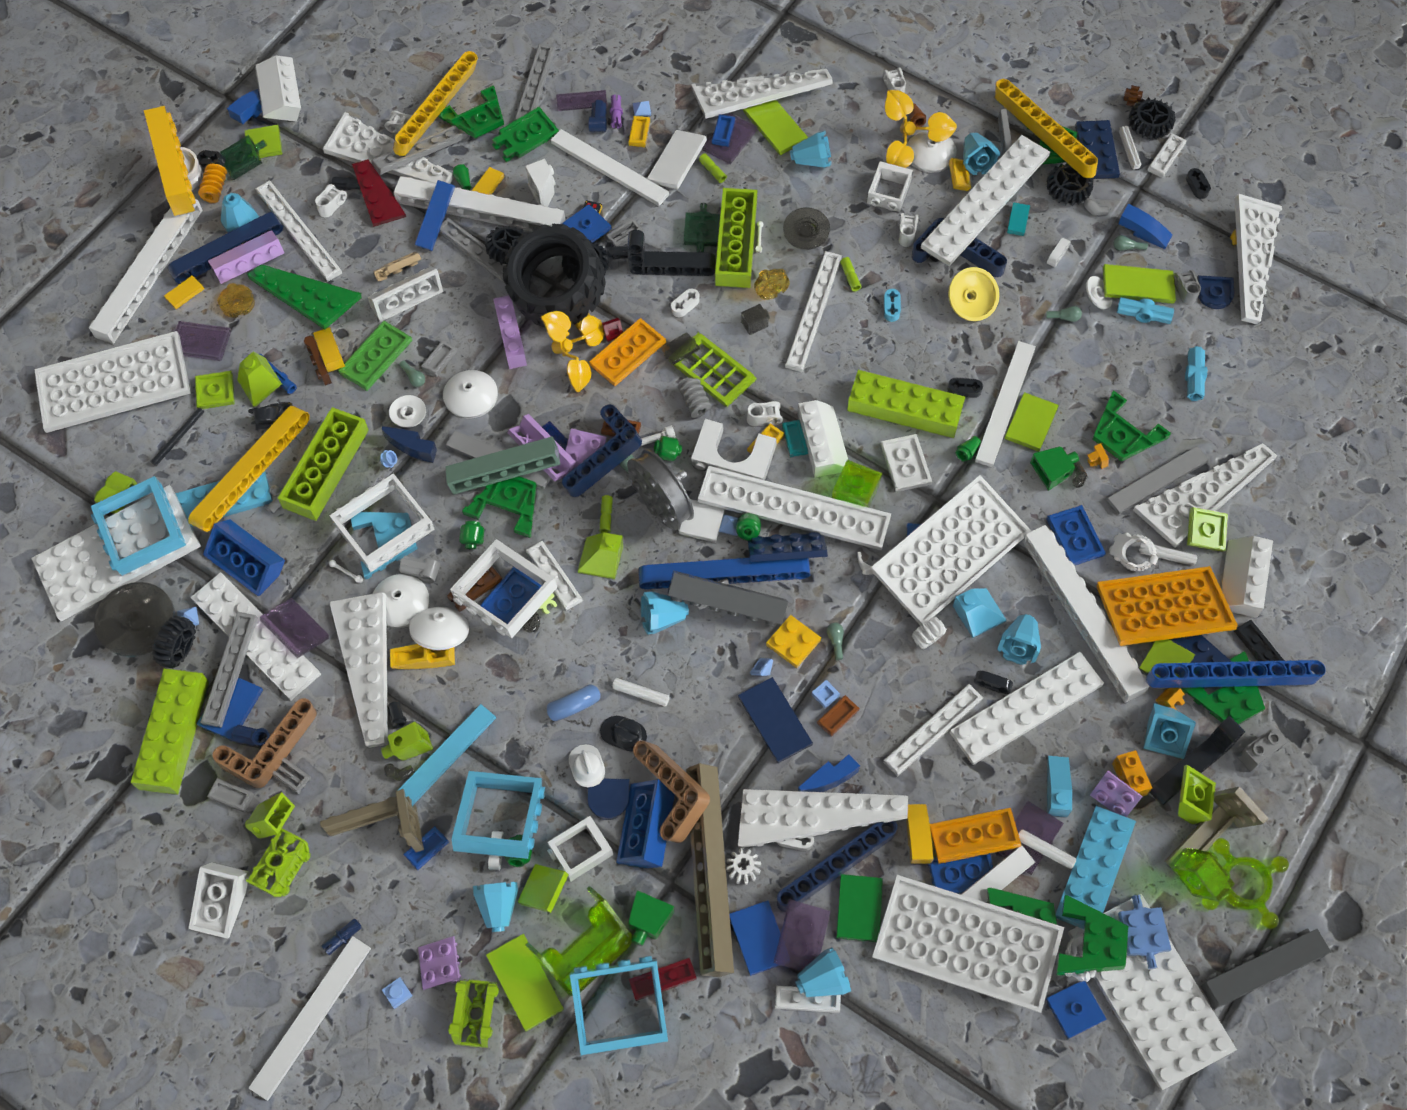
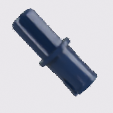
(341, 936)

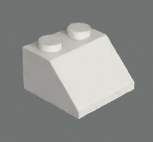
(541, 181)

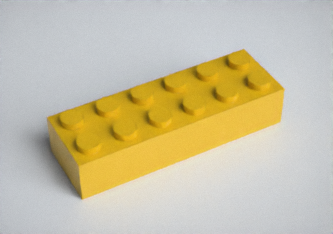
(170, 160)

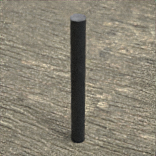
(178, 435)

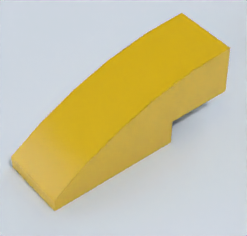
(329, 349)
(420, 658)
(919, 834)

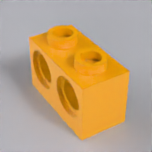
(1131, 771)

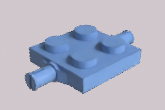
(1145, 932)

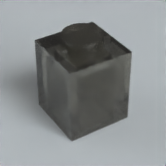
(755, 319)

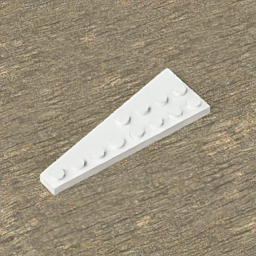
(752, 91)
(358, 142)
(1255, 240)
(1210, 491)
(363, 643)
(786, 815)

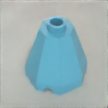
(812, 151)
(979, 154)
(236, 212)
(661, 612)
(1021, 640)
(496, 903)
(823, 976)

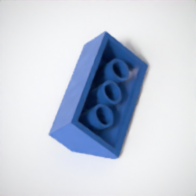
(243, 556)
(646, 812)

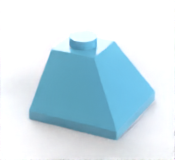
(978, 611)
(1168, 731)

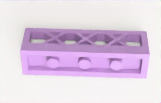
(534, 432)

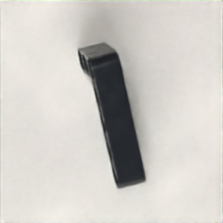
(666, 263)
(1199, 759)

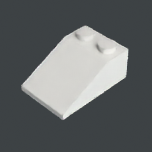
(218, 899)

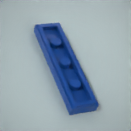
(435, 215)

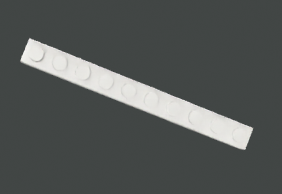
(479, 205)
(142, 274)
(1085, 613)

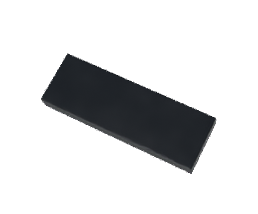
(1257, 642)

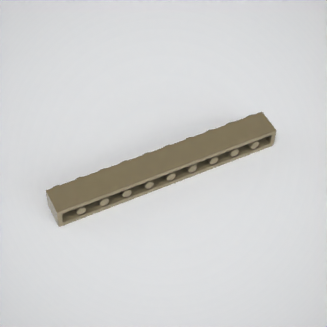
(711, 880)

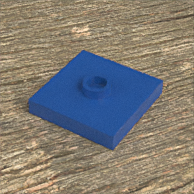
(589, 223)
(1076, 1009)

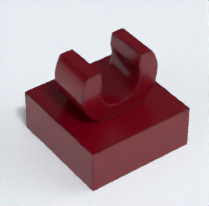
(612, 329)

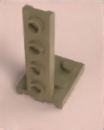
(1232, 807)
(379, 811)

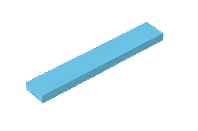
(447, 753)

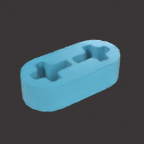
(896, 305)

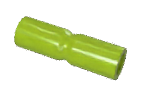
(716, 172)
(850, 273)
(606, 511)

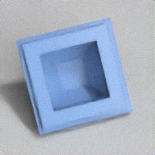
(642, 109)
(728, 525)
(191, 614)
(762, 667)

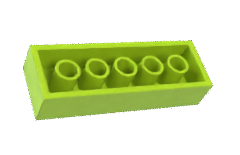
(736, 238)
(905, 403)
(323, 464)
(170, 731)

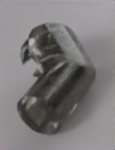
(1080, 477)
(396, 773)

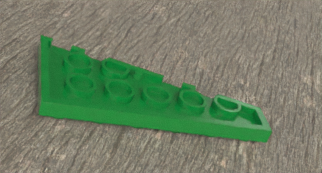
(311, 298)

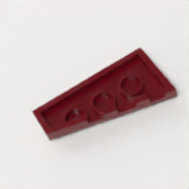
(377, 197)

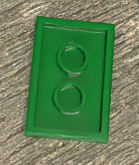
(859, 908)

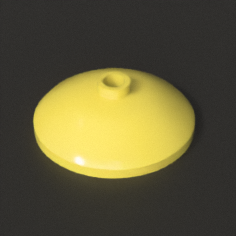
(983, 294)

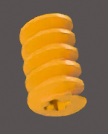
(212, 183)

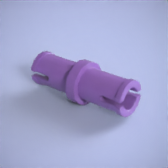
(616, 111)

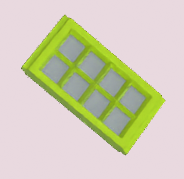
(717, 371)

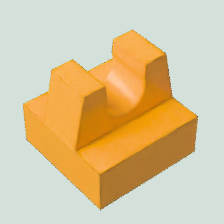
(1098, 457)
(1170, 697)

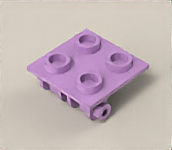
(583, 444)
(1115, 794)
(439, 963)

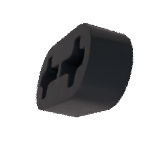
(210, 157)
(1201, 182)
(965, 387)
(993, 682)

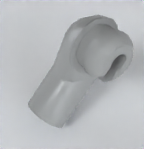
(1094, 209)
(275, 504)

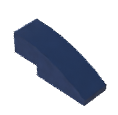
(410, 443)

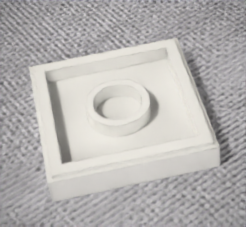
(705, 522)

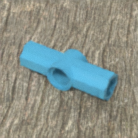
(1145, 310)
(1196, 374)

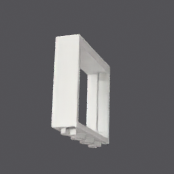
(398, 543)
(478, 569)

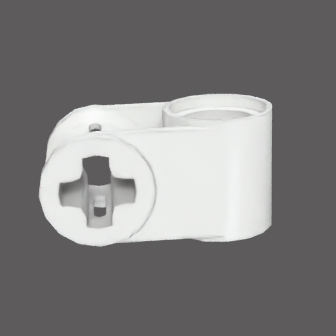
(894, 80)
(396, 121)
(330, 200)
(907, 228)
(765, 413)

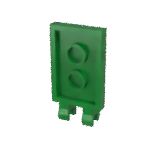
(525, 134)

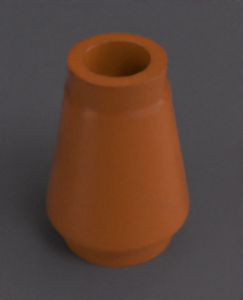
(917, 116)

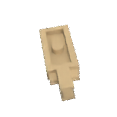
(396, 266)

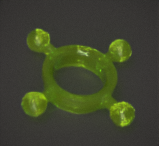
(1278, 864)

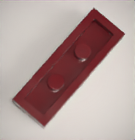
(669, 976)

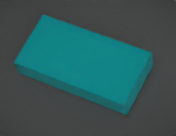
(1018, 219)
(795, 438)

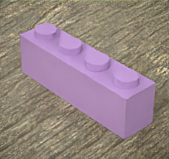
(246, 256)
(510, 332)

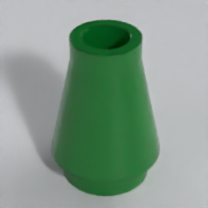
(461, 174)
(967, 449)

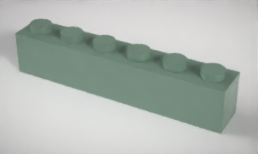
(502, 465)

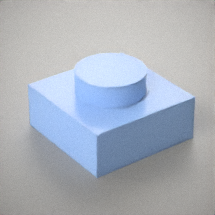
(825, 694)
(397, 992)

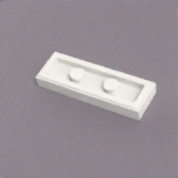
(1167, 155)
(790, 999)

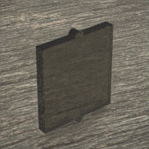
(680, 348)

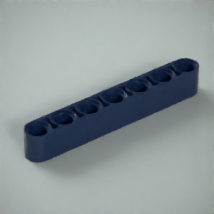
(197, 262)
(840, 855)

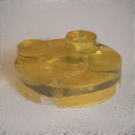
(776, 279)
(234, 292)

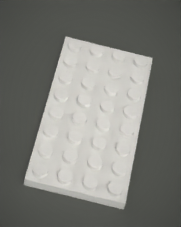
(111, 381)
(950, 550)
(79, 569)
(969, 943)
(1163, 1012)

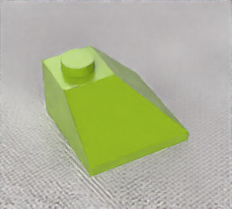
(257, 378)
(601, 555)
(1196, 797)

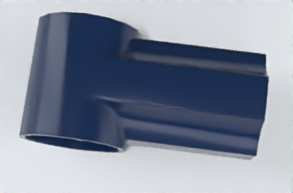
(598, 118)
(249, 736)

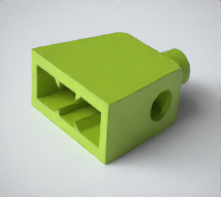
(407, 742)
(265, 821)

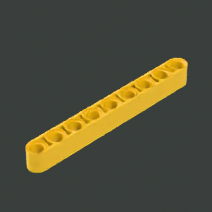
(434, 103)
(1046, 128)
(248, 468)

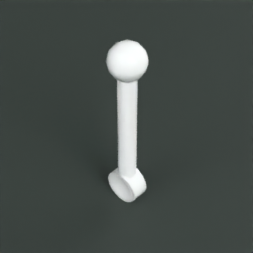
(758, 249)
(332, 563)

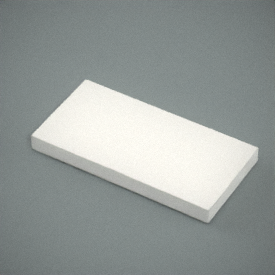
(677, 159)

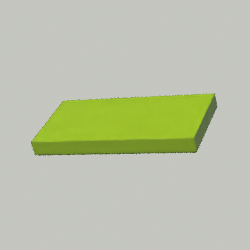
(775, 125)
(1139, 283)
(524, 983)

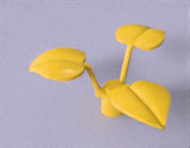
(896, 107)
(557, 327)

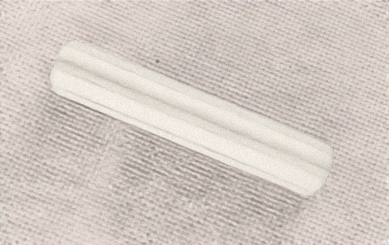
(1130, 147)
(1170, 554)
(640, 692)
(1047, 849)

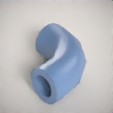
(573, 703)

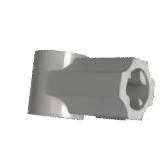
(424, 569)

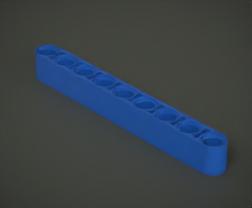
(734, 570)
(1244, 670)

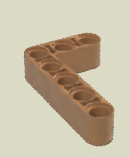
(270, 748)
(688, 808)

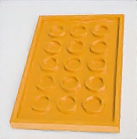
(1166, 606)

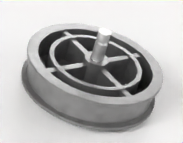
(661, 489)

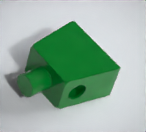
(1054, 465)
(648, 917)

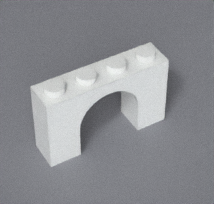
(706, 453)

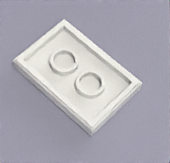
(906, 463)

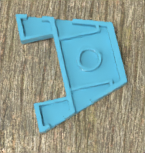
(386, 528)

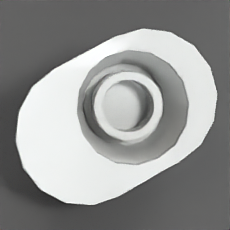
(586, 765)

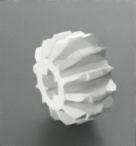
(929, 632)
(736, 870)

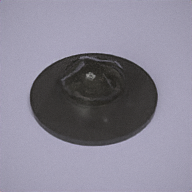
(806, 228)

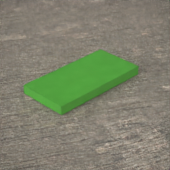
(375, 355)

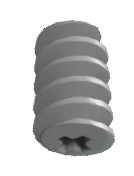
(694, 397)

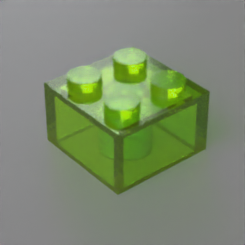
(857, 484)
(1202, 874)

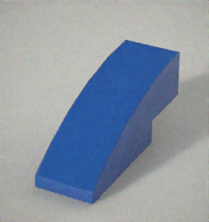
(245, 107)
(1145, 226)
(830, 776)

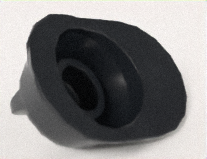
(268, 414)
(622, 732)

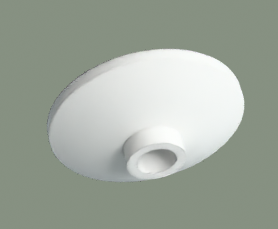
(1095, 292)
(404, 406)

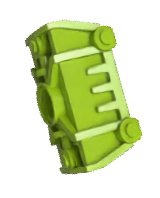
(286, 870)
(463, 1009)

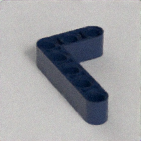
(976, 253)
(607, 456)

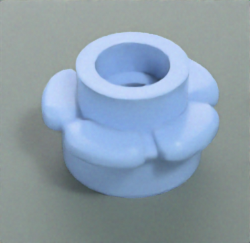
(388, 458)

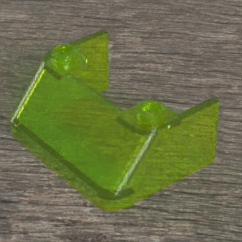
(598, 944)

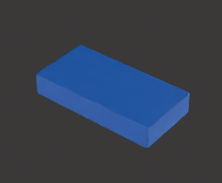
(723, 130)
(432, 842)

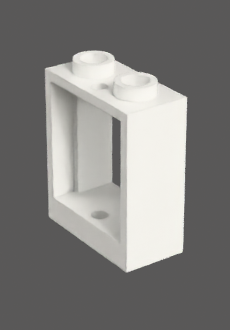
(886, 172)
(604, 853)

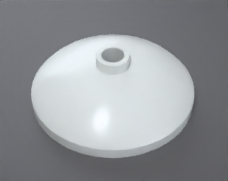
(931, 155)
(473, 401)
(412, 600)
(439, 628)

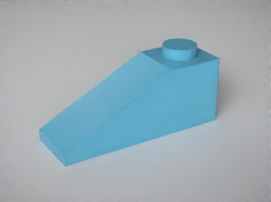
(1059, 786)

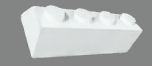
(278, 88)
(405, 293)
(822, 438)
(1246, 574)

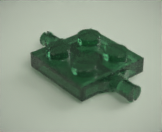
(242, 156)
(701, 228)

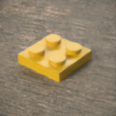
(793, 641)

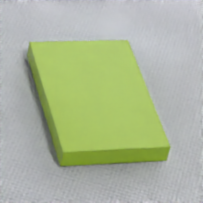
(1031, 421)

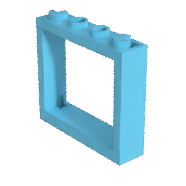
(151, 552)
(495, 846)
(622, 1041)

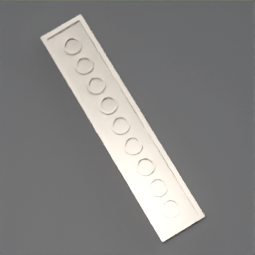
(985, 200)
(795, 507)

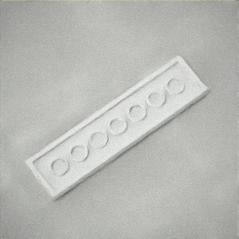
(221, 603)
(1026, 708)

